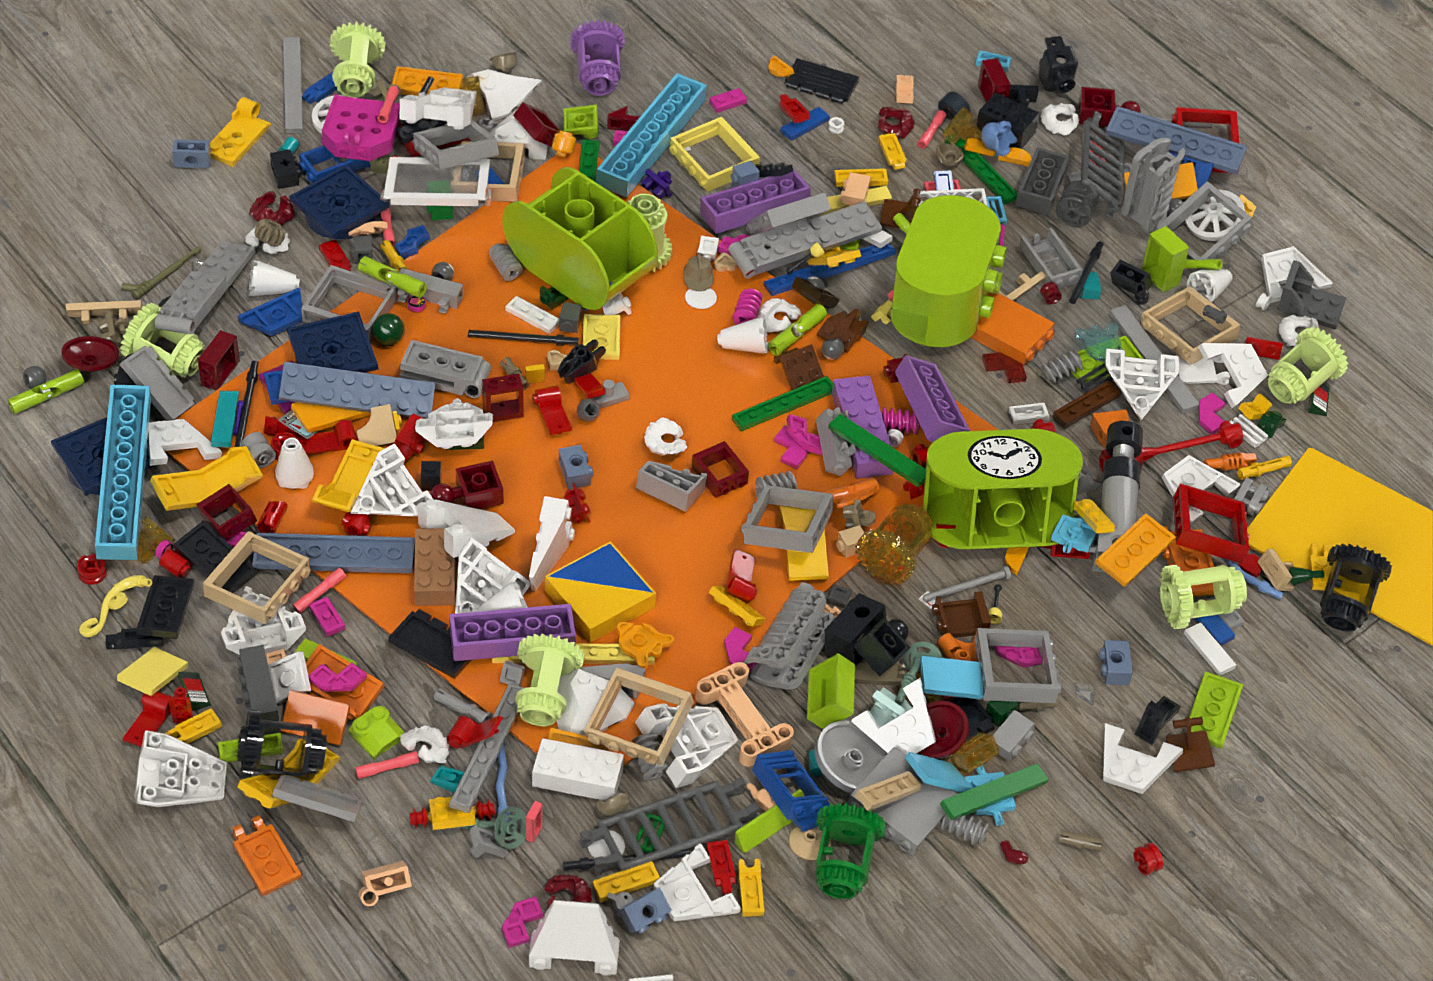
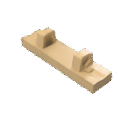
(1025, 284)
(86, 310)
(888, 790)

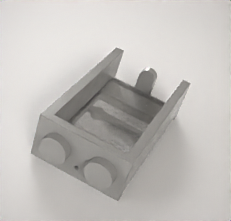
(1052, 259)

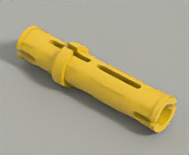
(394, 259)
(1257, 469)

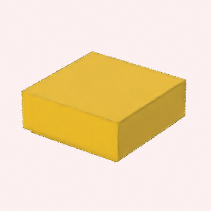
(535, 373)

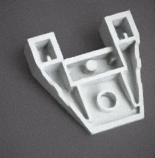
(441, 104)
(461, 524)
(552, 538)
(699, 743)
(574, 933)

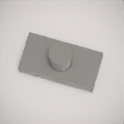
(613, 394)
(484, 842)

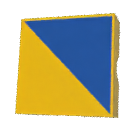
(600, 591)

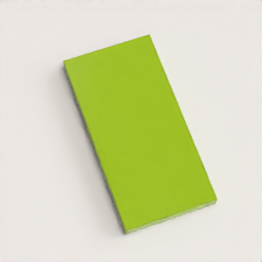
(1090, 364)
(1216, 705)

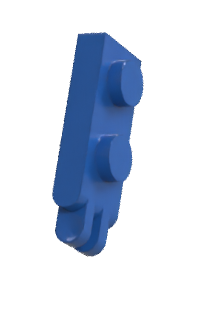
(320, 89)

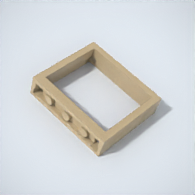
(510, 191)
(1197, 303)
(269, 549)
(647, 686)

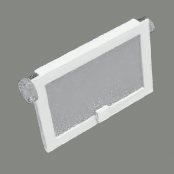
(422, 183)

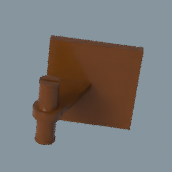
(893, 207)
(800, 366)
(1195, 746)

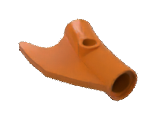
(849, 492)
(957, 649)

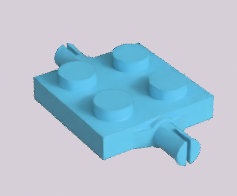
(1073, 534)
(997, 808)

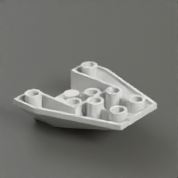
(176, 773)

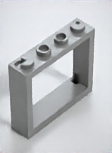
(483, 145)
(1193, 204)
(805, 208)
(311, 312)
(787, 538)
(1017, 691)

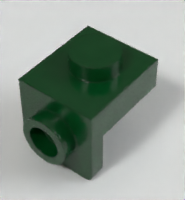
(551, 297)
(1271, 422)

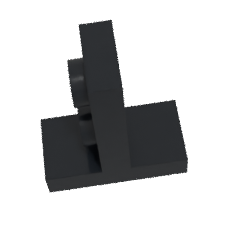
(1024, 94)
(1155, 718)

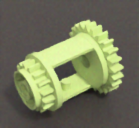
(356, 47)
(656, 217)
(143, 333)
(1319, 355)
(1177, 594)
(549, 659)

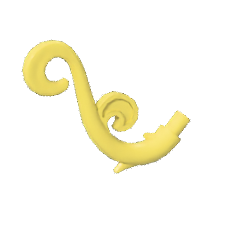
(110, 603)

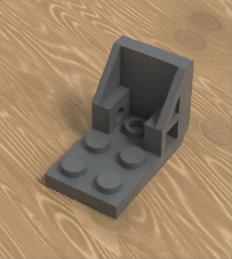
(1303, 300)

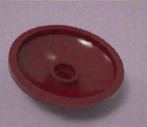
(90, 353)
(949, 720)

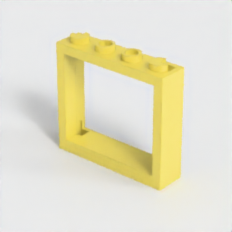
(701, 133)

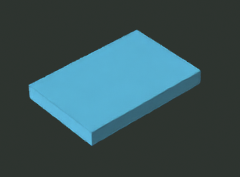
(951, 677)
(937, 772)

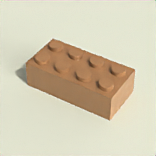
(433, 569)

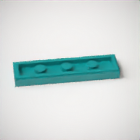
(225, 419)

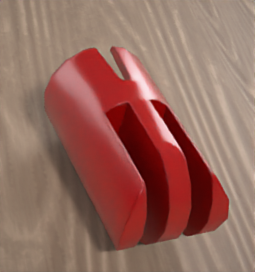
(272, 516)

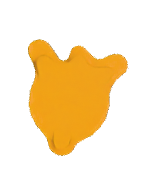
(642, 641)

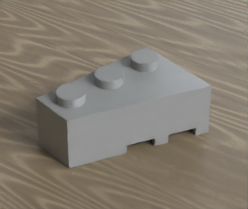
(671, 485)

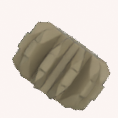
(270, 232)

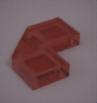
(998, 361)

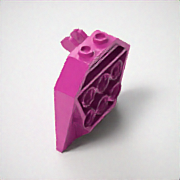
(354, 130)

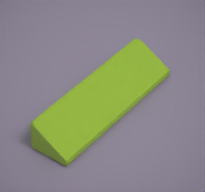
(762, 827)

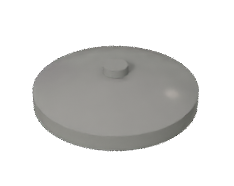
(846, 754)

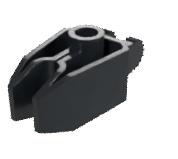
(580, 361)

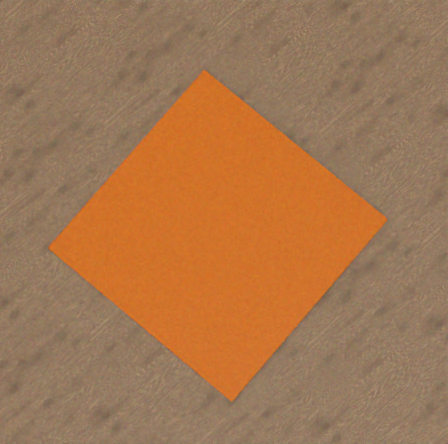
(671, 372)

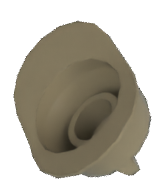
(505, 62)
(698, 273)

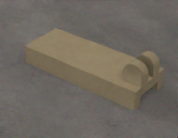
(892, 676)

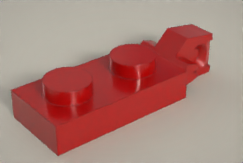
(793, 109)
(334, 255)
(721, 865)

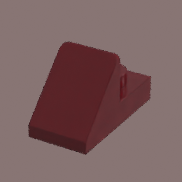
(621, 120)

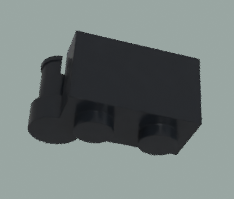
(1132, 280)

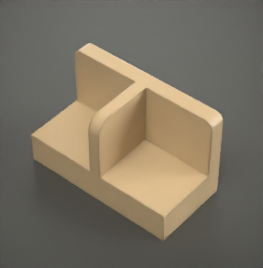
(1276, 570)

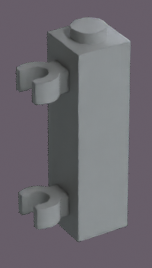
(438, 291)
(834, 448)

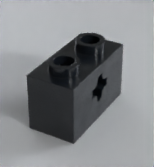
(285, 169)

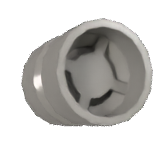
(259, 449)

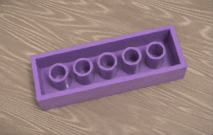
(742, 203)
(930, 398)
(860, 400)
(500, 631)

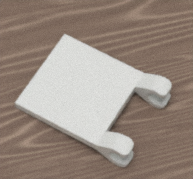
(1202, 372)

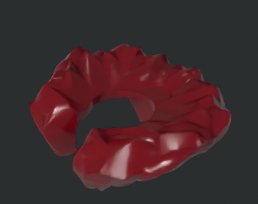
(905, 118)
(260, 210)
(577, 886)

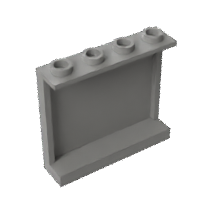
(912, 816)

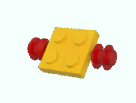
(446, 817)

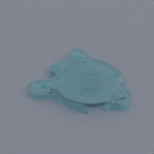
(1098, 340)

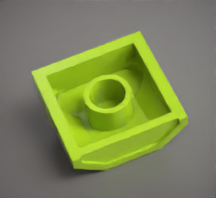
(582, 121)
(376, 731)

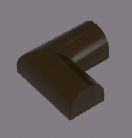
(814, 294)

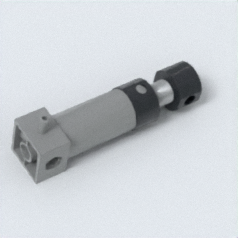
(1119, 483)

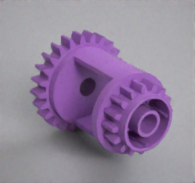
(594, 45)

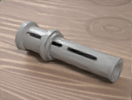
(468, 710)

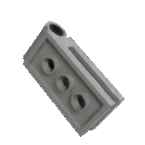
(447, 368)

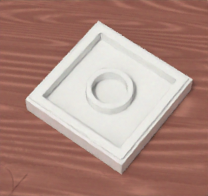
(288, 675)

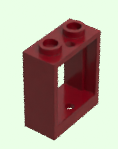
(995, 81)
(536, 123)
(218, 360)
(505, 409)
(713, 455)
(227, 496)

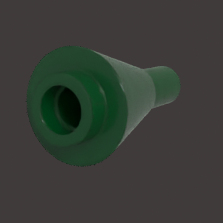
(1302, 575)

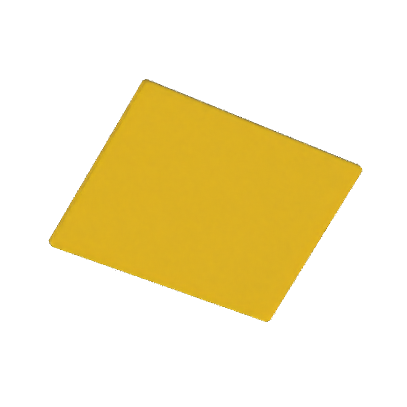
(1337, 505)

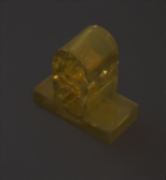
(472, 84)
(962, 127)
(149, 540)

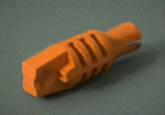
(1231, 461)

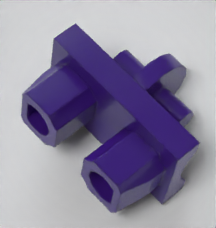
(661, 183)

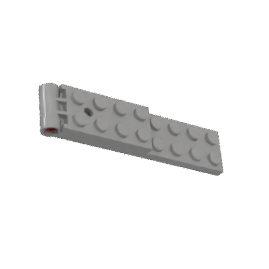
(794, 240)
(203, 288)

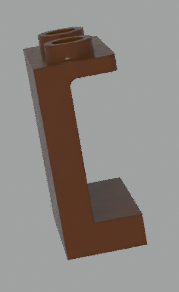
(962, 616)

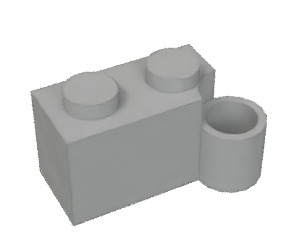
(1013, 735)

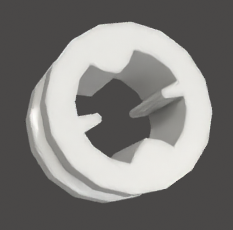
(836, 129)
(1263, 301)
(895, 438)

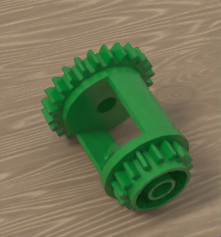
(852, 827)

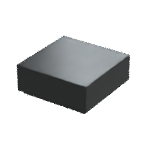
(839, 596)

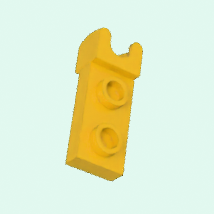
(751, 889)

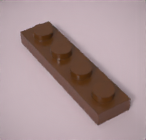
(1086, 404)

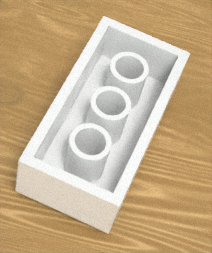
(577, 770)

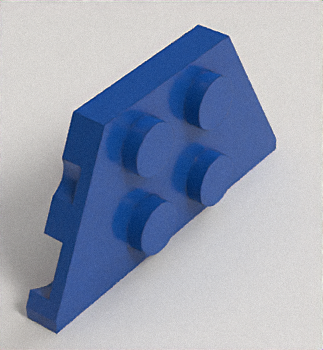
(275, 314)

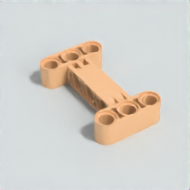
(743, 713)

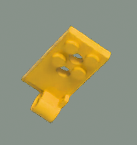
(243, 126)

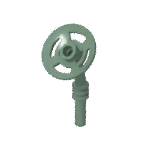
(910, 676)
(505, 826)

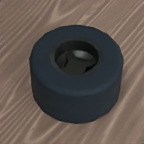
(952, 104)

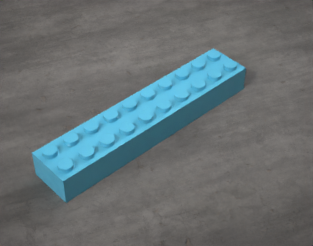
(651, 135)
(123, 473)

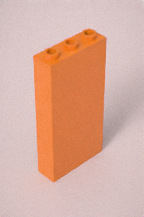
(1014, 330)

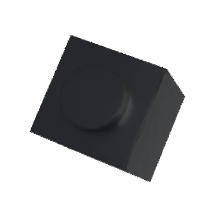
(430, 474)

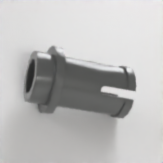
(1218, 316)

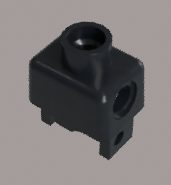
(1057, 75)

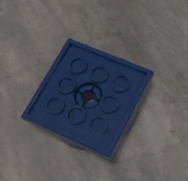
(338, 203)
(334, 344)
(83, 456)

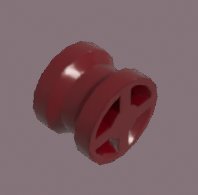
(1051, 293)

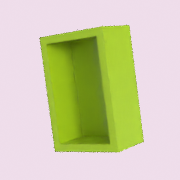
(1165, 258)
(831, 691)

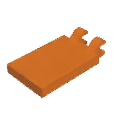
(265, 857)

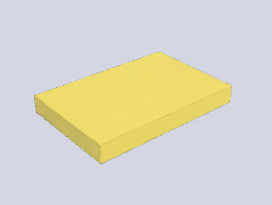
(606, 331)
(152, 671)

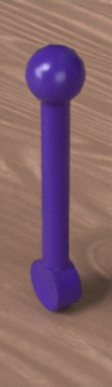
(240, 404)

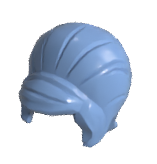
(998, 137)

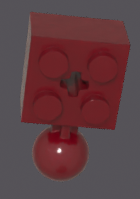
(1103, 102)
(476, 485)

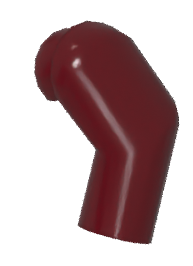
(1012, 855)

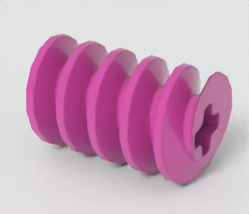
(747, 306)
(900, 421)

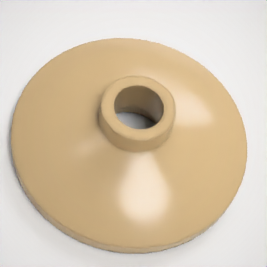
(803, 846)

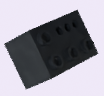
(1022, 118)
(850, 625)

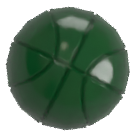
(388, 329)

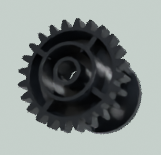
(1359, 566)
(251, 742)

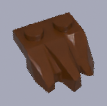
(844, 327)

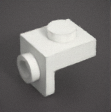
(708, 247)
(617, 305)

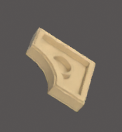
(379, 428)

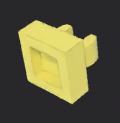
(883, 312)

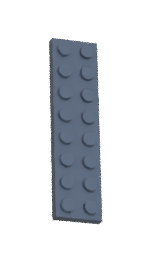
(1198, 145)
(355, 390)
(344, 552)

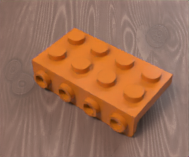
(1189, 560)
(360, 698)

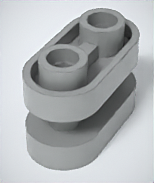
(1260, 494)

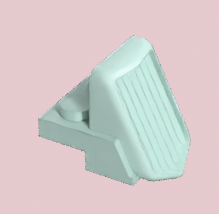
(885, 707)

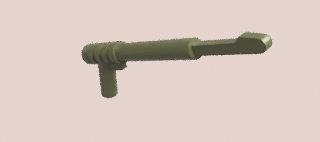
(141, 289)

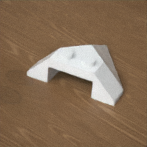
(503, 91)
(512, 132)
(1141, 379)
(454, 425)
(390, 487)
(482, 577)
(276, 635)
(582, 695)

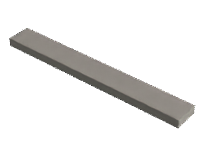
(293, 85)
(1148, 350)
(486, 754)

